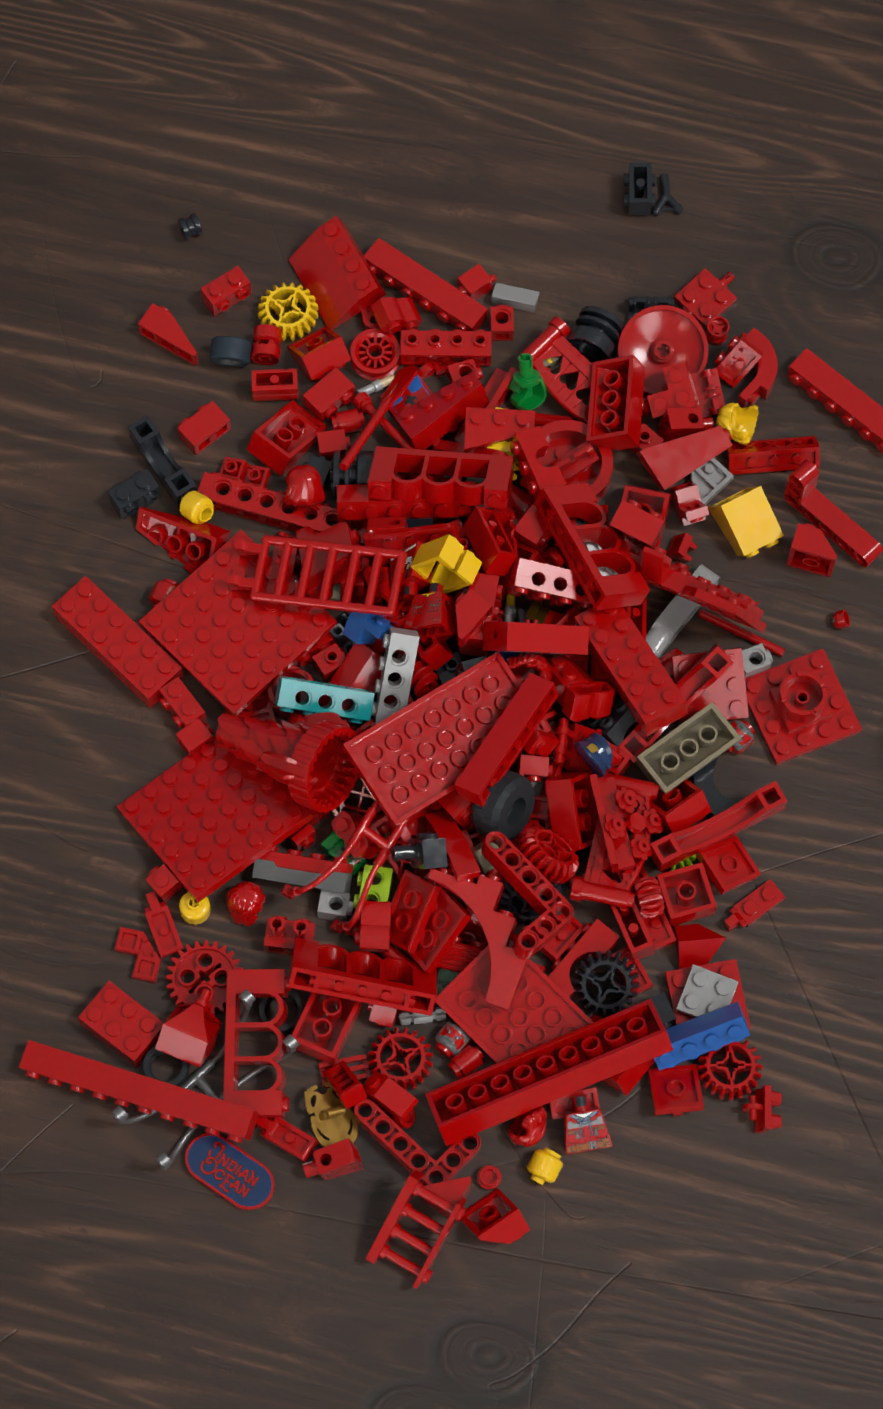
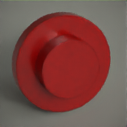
(489, 1177)

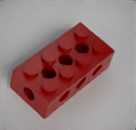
(545, 583)

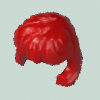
(303, 486)
(245, 902)
(528, 1127)

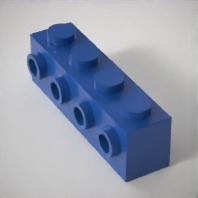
(704, 1034)

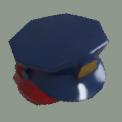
(598, 753)

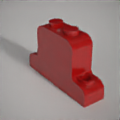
(337, 534)

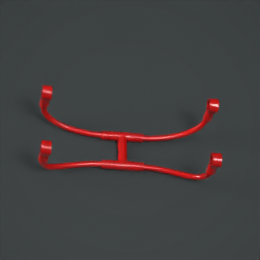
(362, 829)

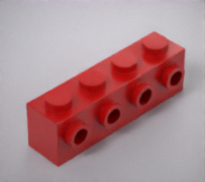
(445, 347)

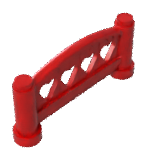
(552, 344)
(596, 884)

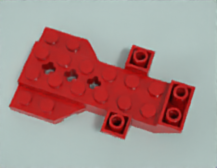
(678, 580)

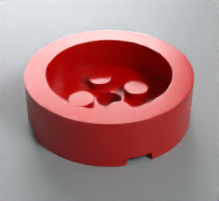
(564, 437)

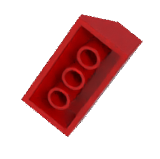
(616, 403)

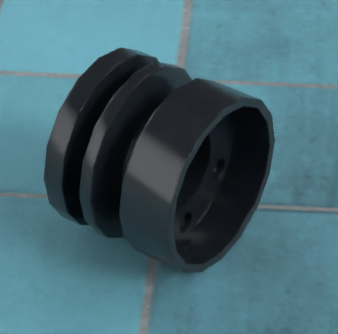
(596, 333)
(356, 474)

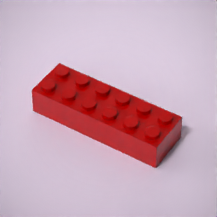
(116, 640)
(633, 668)

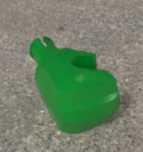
(527, 385)

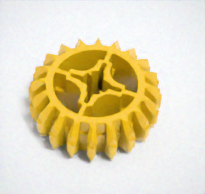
(283, 300)

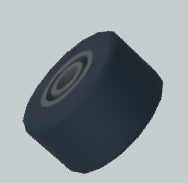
(230, 351)

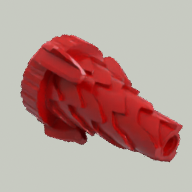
(299, 756)

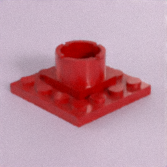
(800, 707)

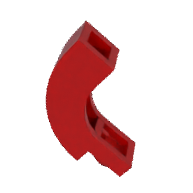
(765, 371)

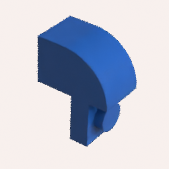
(365, 628)

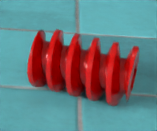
(424, 678)

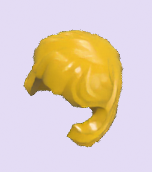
(738, 421)

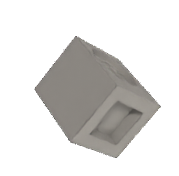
(759, 653)
(328, 897)

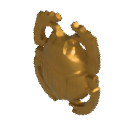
(330, 1117)

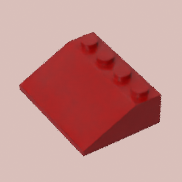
(336, 273)

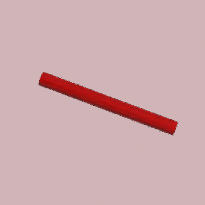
(738, 631)

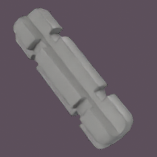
(406, 1018)

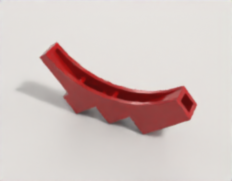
(482, 900)

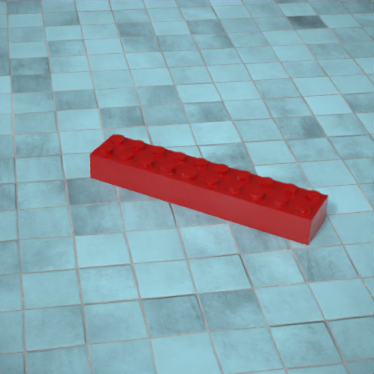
(549, 1072)

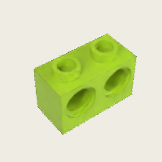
(377, 892)

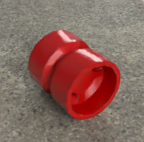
(266, 344)

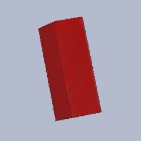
(356, 671)

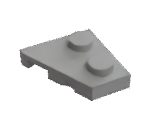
(710, 479)

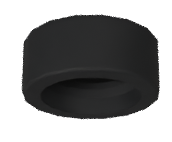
(288, 1028)
(148, 1060)

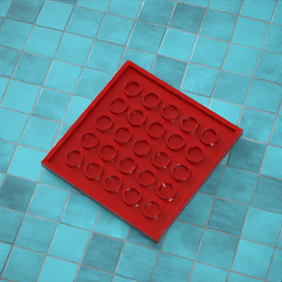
(228, 638)
(212, 817)

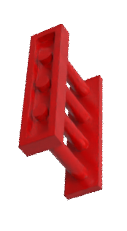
(392, 1229)

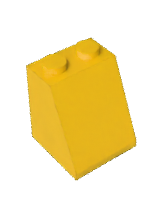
(747, 521)

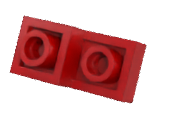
(240, 469)

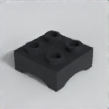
(615, 724)

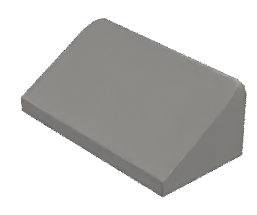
(514, 296)

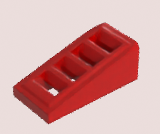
(345, 1086)

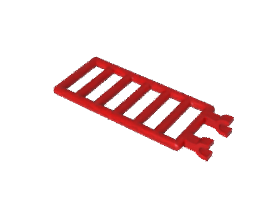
(261, 550)

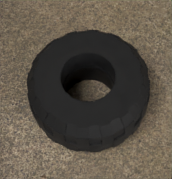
(506, 808)

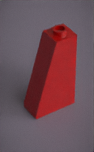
(679, 457)

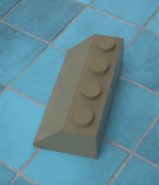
(687, 748)

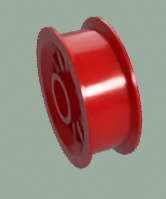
(387, 348)

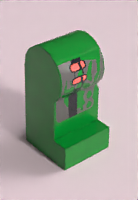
(335, 846)

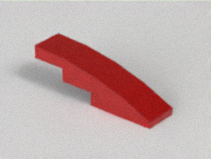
(459, 854)

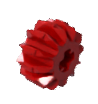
(648, 897)

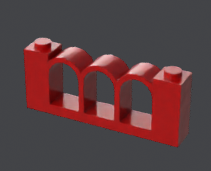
(492, 492)
(604, 592)
(261, 984)
(413, 994)

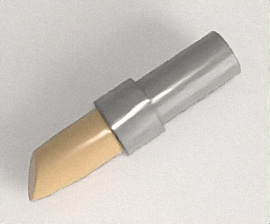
(376, 385)

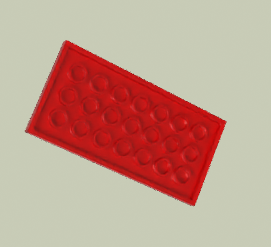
(425, 746)

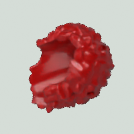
(529, 663)

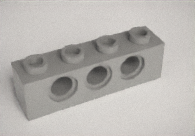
(395, 640)

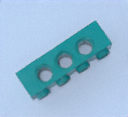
(289, 687)

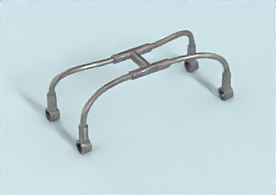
(197, 1079)

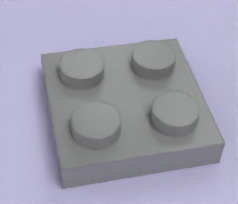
(705, 992)

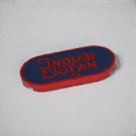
(229, 1172)

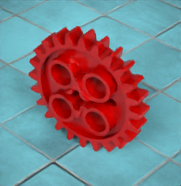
(190, 964)

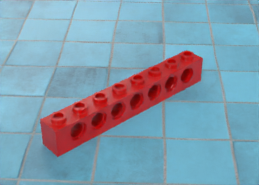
(273, 515)

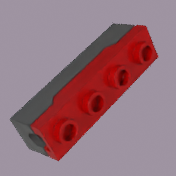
(302, 870)

